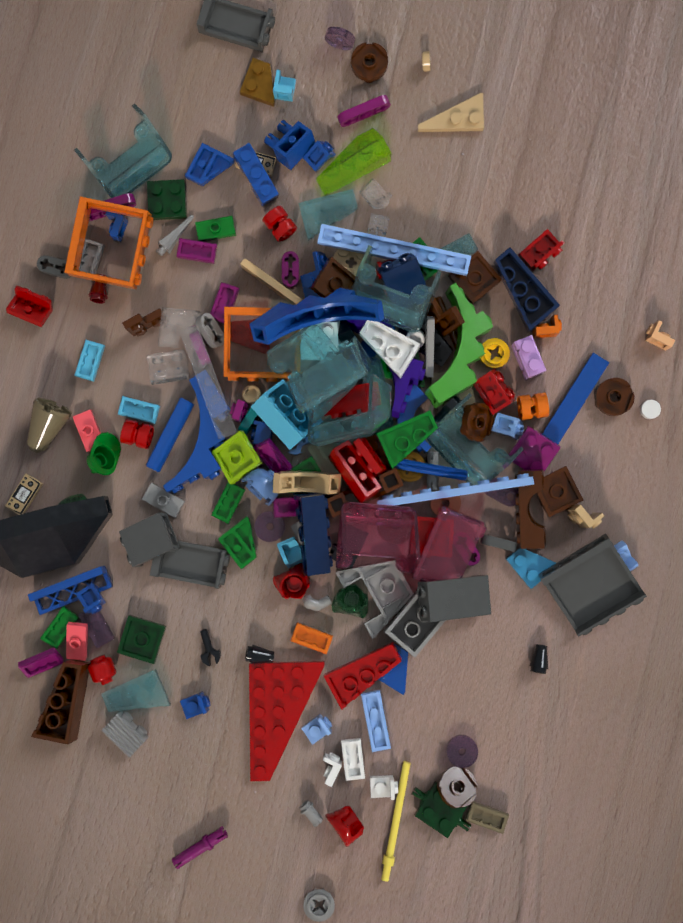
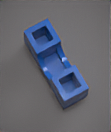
(256, 174)

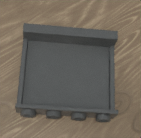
(592, 585)

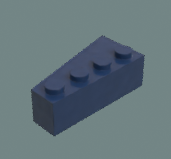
(526, 291)

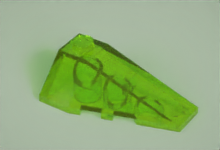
(356, 160)

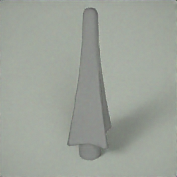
(169, 241)

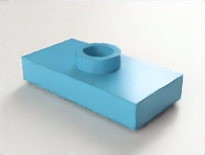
(89, 360)
(138, 410)

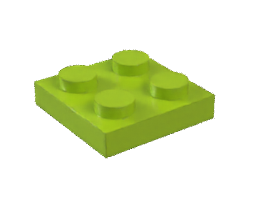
(236, 457)

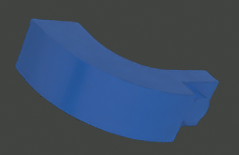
(414, 401)

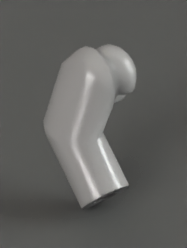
(316, 605)

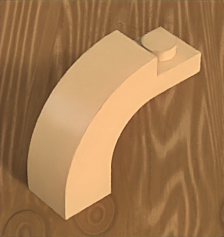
(306, 482)

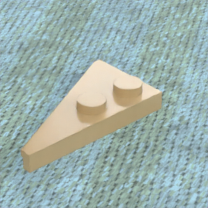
(462, 117)

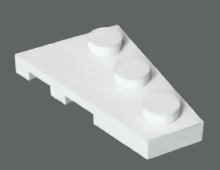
(390, 345)

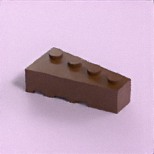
(64, 706)

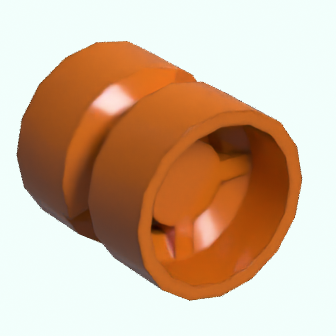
(539, 405)

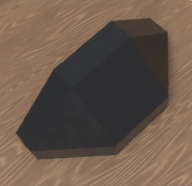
(51, 536)

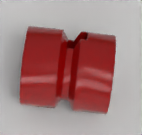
(280, 225)
(138, 434)

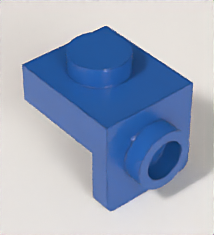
(91, 599)

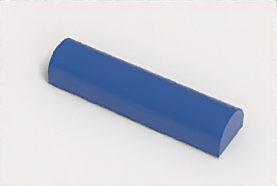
(170, 435)

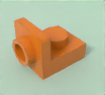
(544, 330)

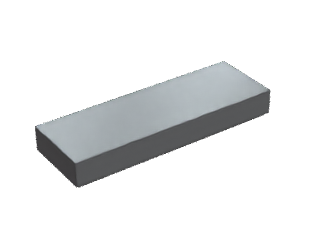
(429, 345)

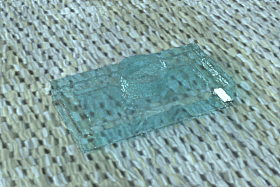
(463, 245)

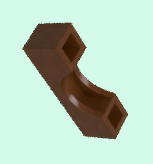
(389, 481)
(531, 533)

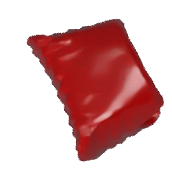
(292, 582)
(346, 824)

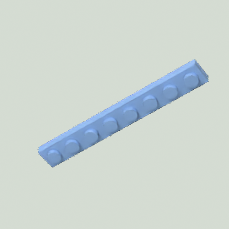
(392, 249)
(463, 489)

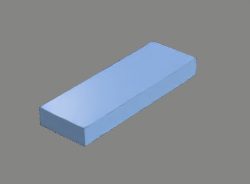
(375, 720)

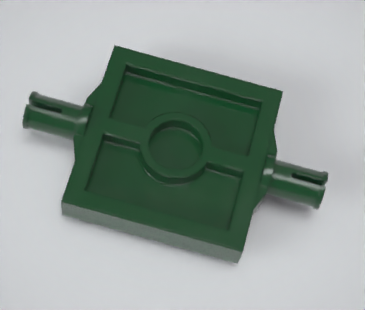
(437, 813)

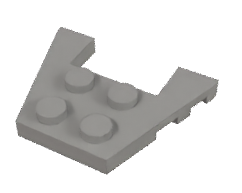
(386, 587)

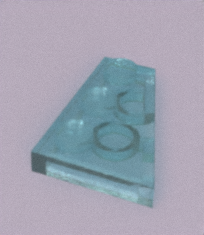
(326, 210)
(139, 692)

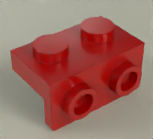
(540, 250)
(30, 306)

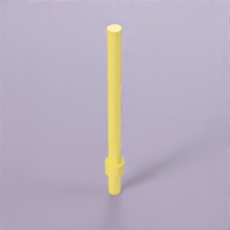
(388, 858)

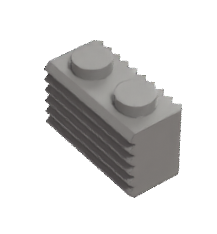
(125, 733)

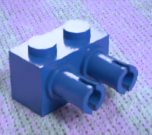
(293, 145)

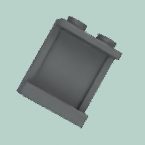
(149, 539)

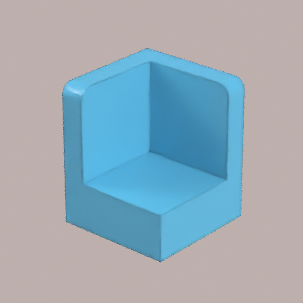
(283, 87)
(290, 552)

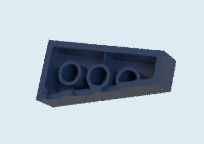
(314, 532)

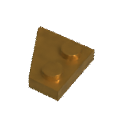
(258, 82)

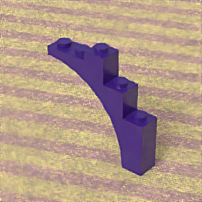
(404, 385)

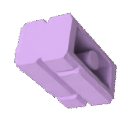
(528, 357)

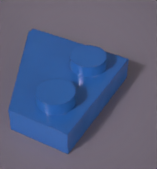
(208, 164)
(397, 676)

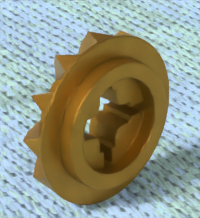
(411, 476)

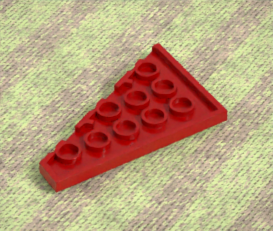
(275, 704)

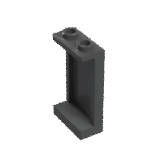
(236, 23)
(193, 564)
(454, 598)

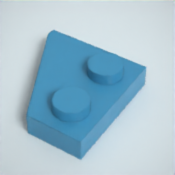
(528, 565)

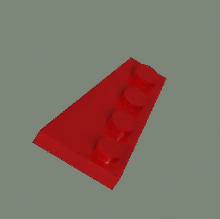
(356, 676)

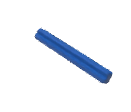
(432, 469)

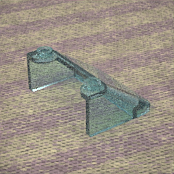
(301, 353)

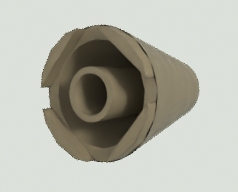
(45, 423)

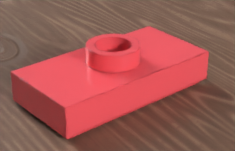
(87, 428)
(76, 641)

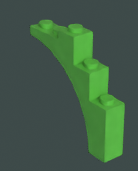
(468, 350)

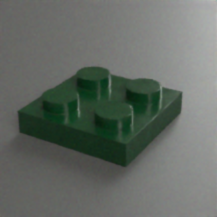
(167, 199)
(141, 639)

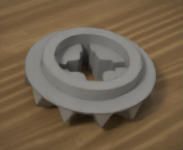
(319, 914)

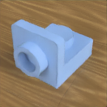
(508, 426)
(624, 552)
(317, 728)

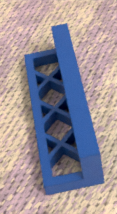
(64, 585)

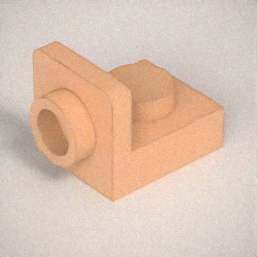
(657, 338)

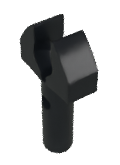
(446, 409)
(208, 649)

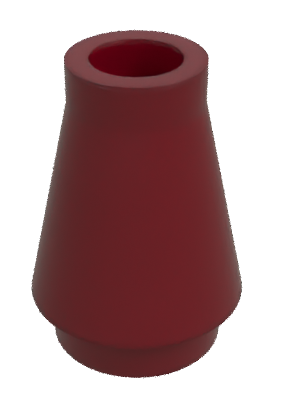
(98, 292)

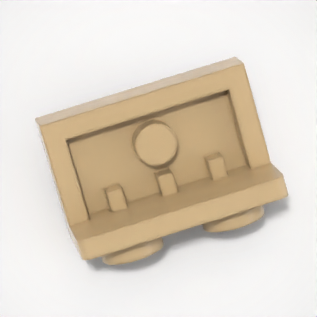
(578, 515)

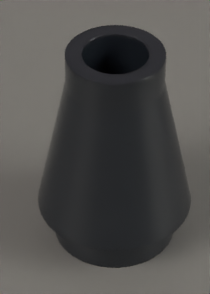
(258, 655)
(539, 660)

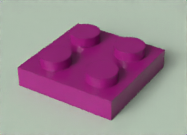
(537, 450)

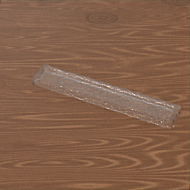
(208, 381)

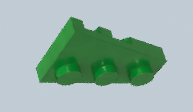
(406, 436)

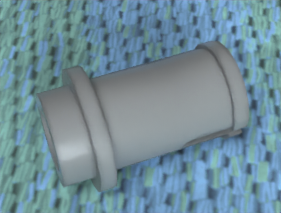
(311, 813)

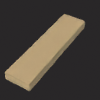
(270, 282)

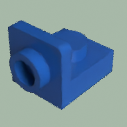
(319, 154)
(118, 227)
(195, 705)

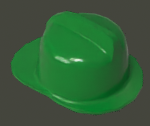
(104, 454)

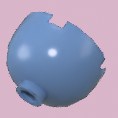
(261, 484)

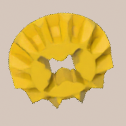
(503, 351)

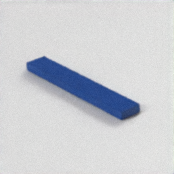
(575, 398)

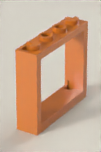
(79, 234)
(251, 375)

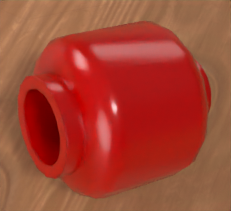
(102, 669)

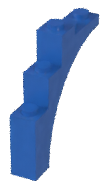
(313, 310)
(202, 459)

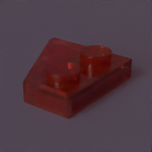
(242, 335)

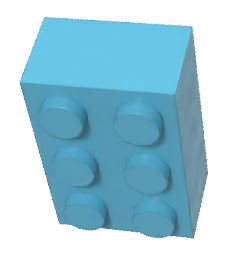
(281, 414)

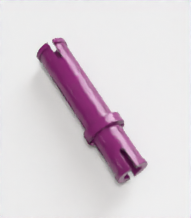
(207, 843)

